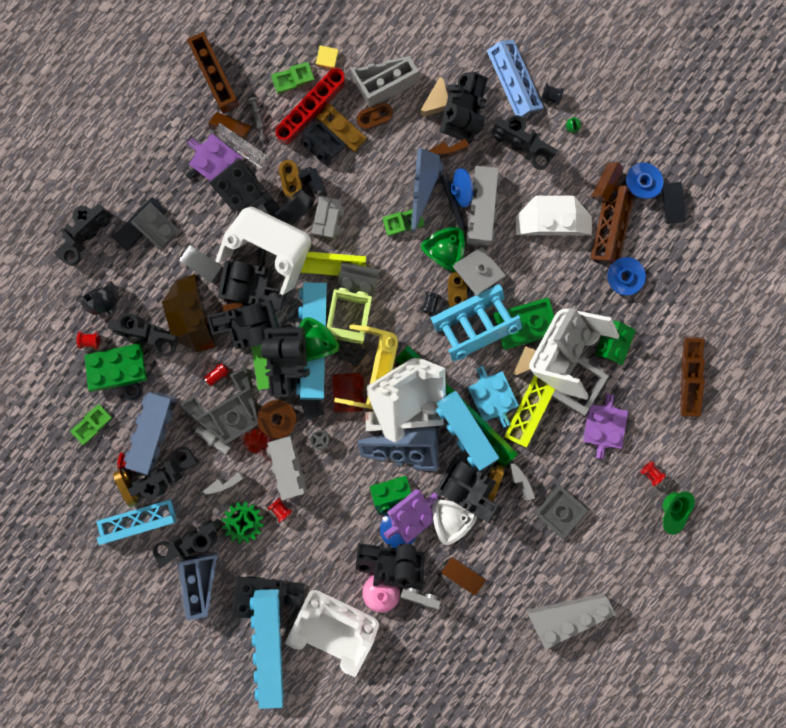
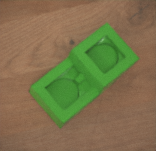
(293, 78)
(398, 222)
(91, 425)

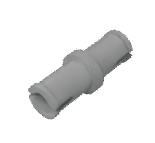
(212, 440)

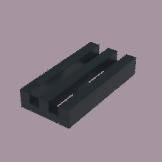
(352, 353)

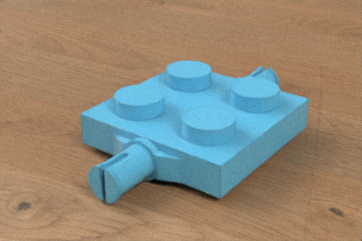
(493, 396)

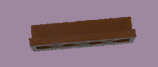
(617, 224)

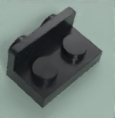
(322, 142)
(313, 177)

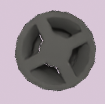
(317, 439)

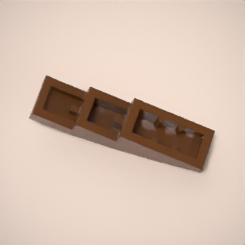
(692, 376)

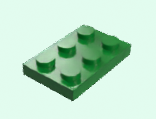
(534, 319)
(115, 367)

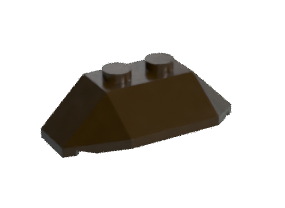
(187, 315)

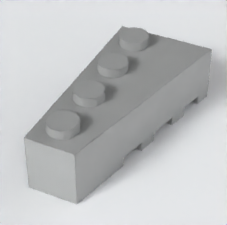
(482, 207)
(568, 618)

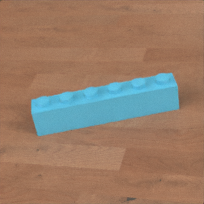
(314, 307)
(268, 648)

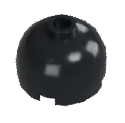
(101, 300)

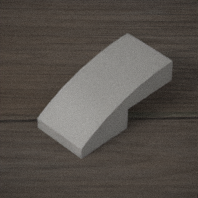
(518, 476)
(220, 485)

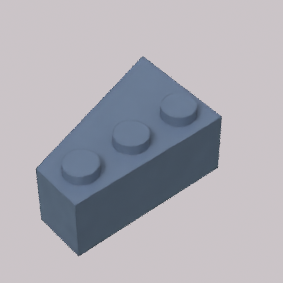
(196, 580)

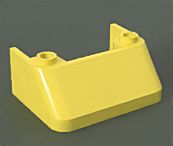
(384, 358)

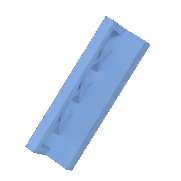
(512, 78)

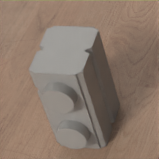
(327, 218)

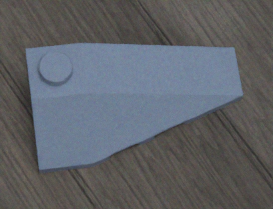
(426, 176)
(417, 447)

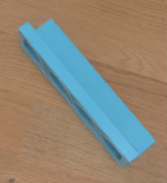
(125, 532)

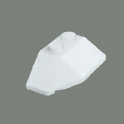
(554, 217)

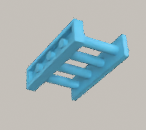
(468, 308)

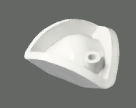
(451, 521)

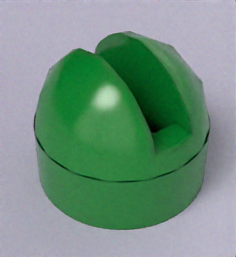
(570, 128)

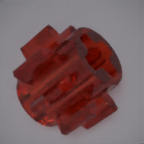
(255, 441)

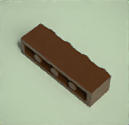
(213, 72)

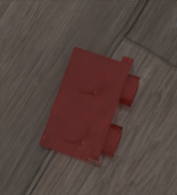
(350, 388)

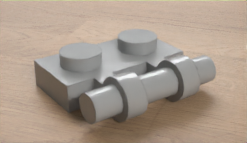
(428, 601)

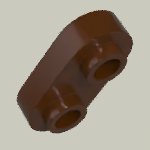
(374, 116)

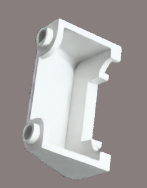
(405, 393)
(334, 629)

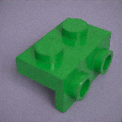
(614, 348)
(389, 493)

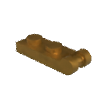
(342, 128)

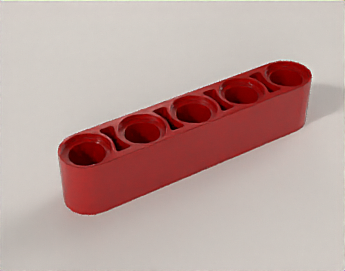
(312, 97)

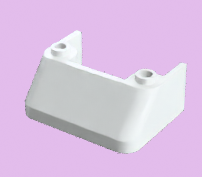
(272, 235)
(550, 362)

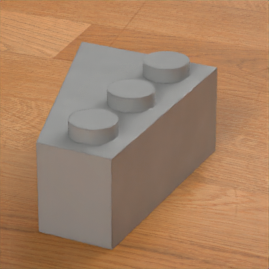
(385, 79)
(286, 468)

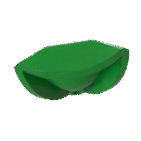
(445, 247)
(318, 339)

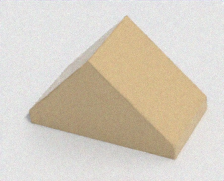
(437, 99)
(524, 360)

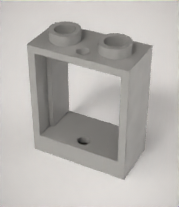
(574, 405)

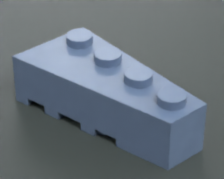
(149, 432)

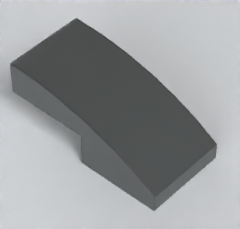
(201, 264)

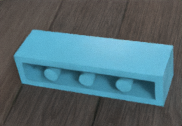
(467, 430)

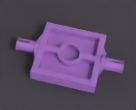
(212, 157)
(605, 426)
(411, 516)

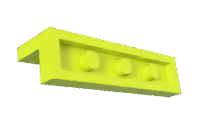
(329, 263)
(535, 415)

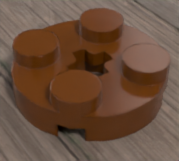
(286, 424)

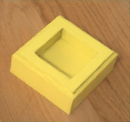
(327, 57)

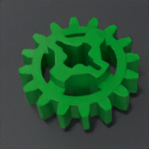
(245, 509)

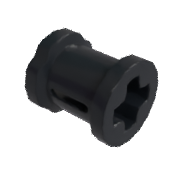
(552, 93)
(430, 302)

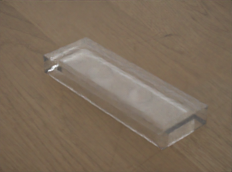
(240, 145)

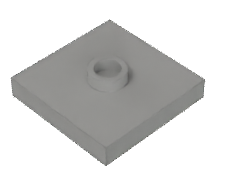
(479, 271)

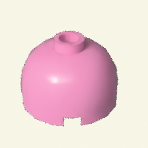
(380, 598)

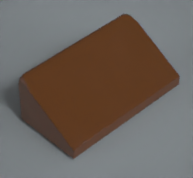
(238, 127)
(608, 181)

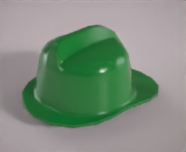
(677, 510)

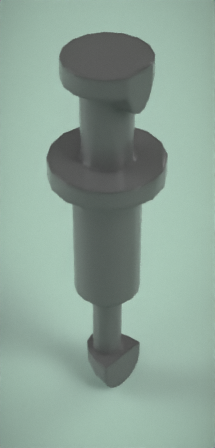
(257, 116)

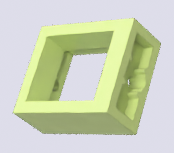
(360, 297)

